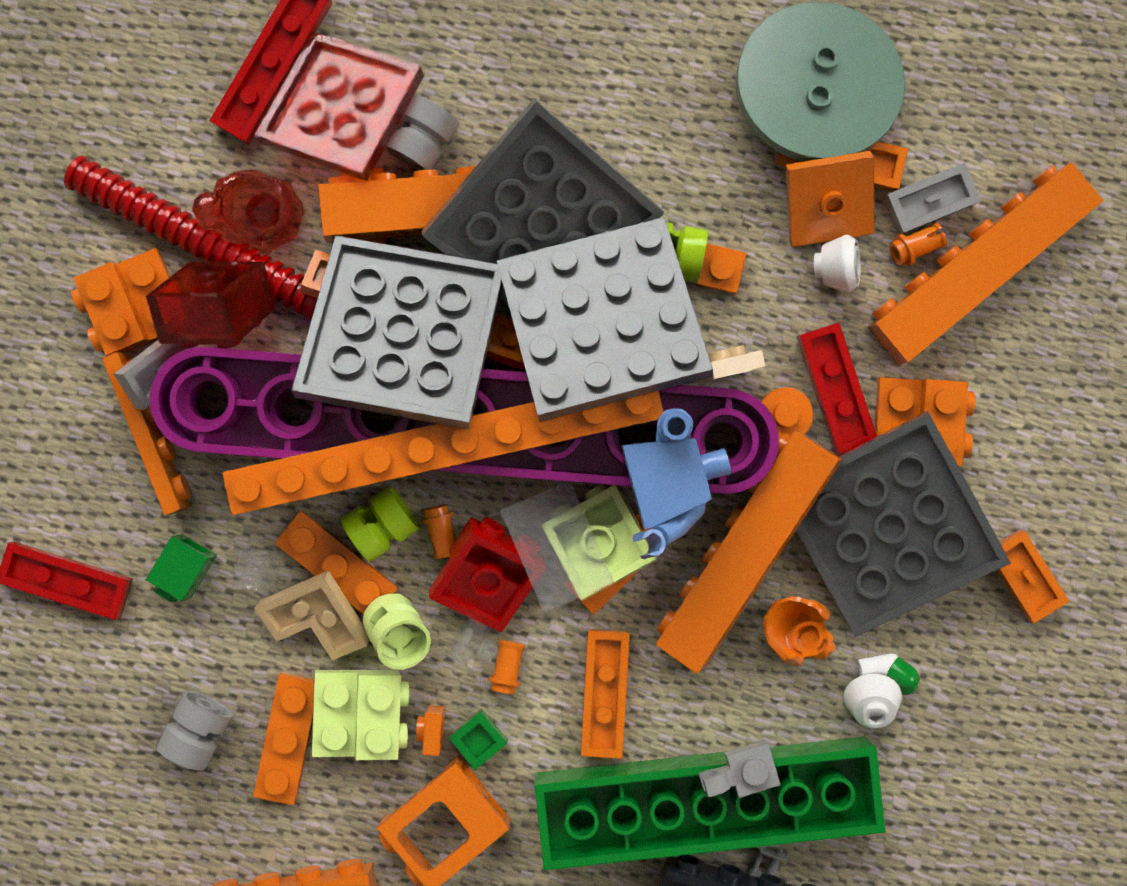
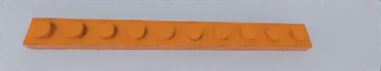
(422, 451)

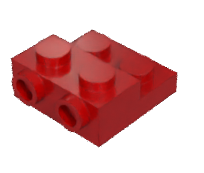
(483, 575)

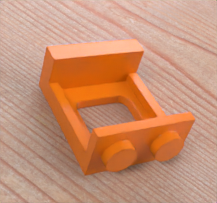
(469, 804)

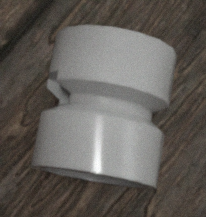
(422, 132)
(192, 735)

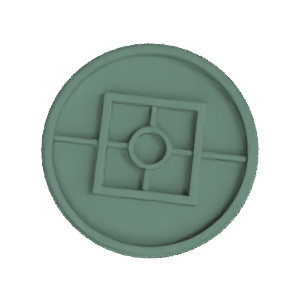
(819, 81)

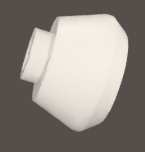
(839, 264)
(873, 700)

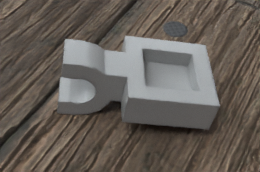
(747, 769)

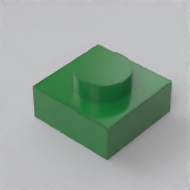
(478, 739)

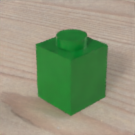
(180, 568)

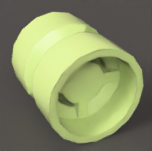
(396, 631)

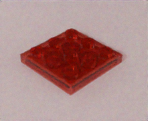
(340, 105)

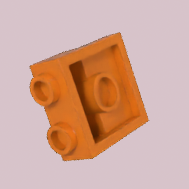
(118, 303)
(944, 400)

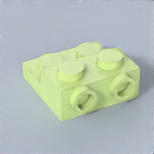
(613, 529)
(359, 714)

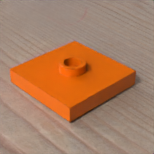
(830, 198)

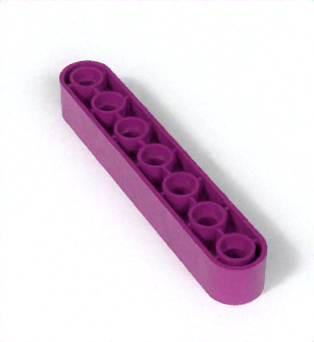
(262, 380)

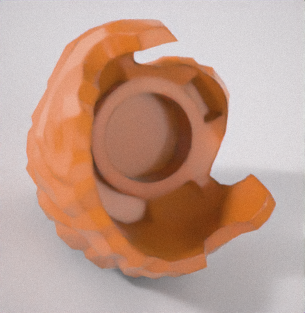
(797, 630)

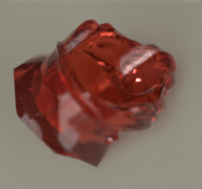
(251, 210)

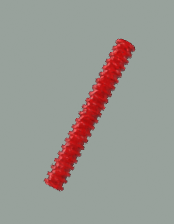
(179, 228)

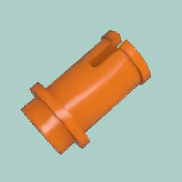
(907, 248)
(440, 529)
(507, 667)

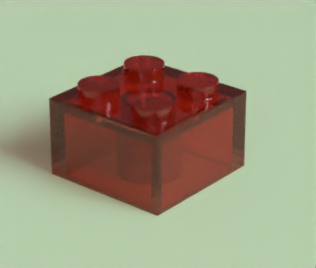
(211, 303)

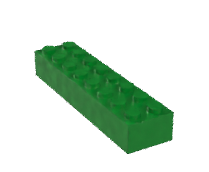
(664, 812)

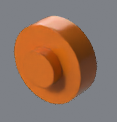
(790, 410)

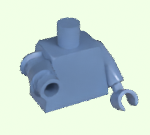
(671, 480)

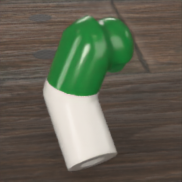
(894, 668)

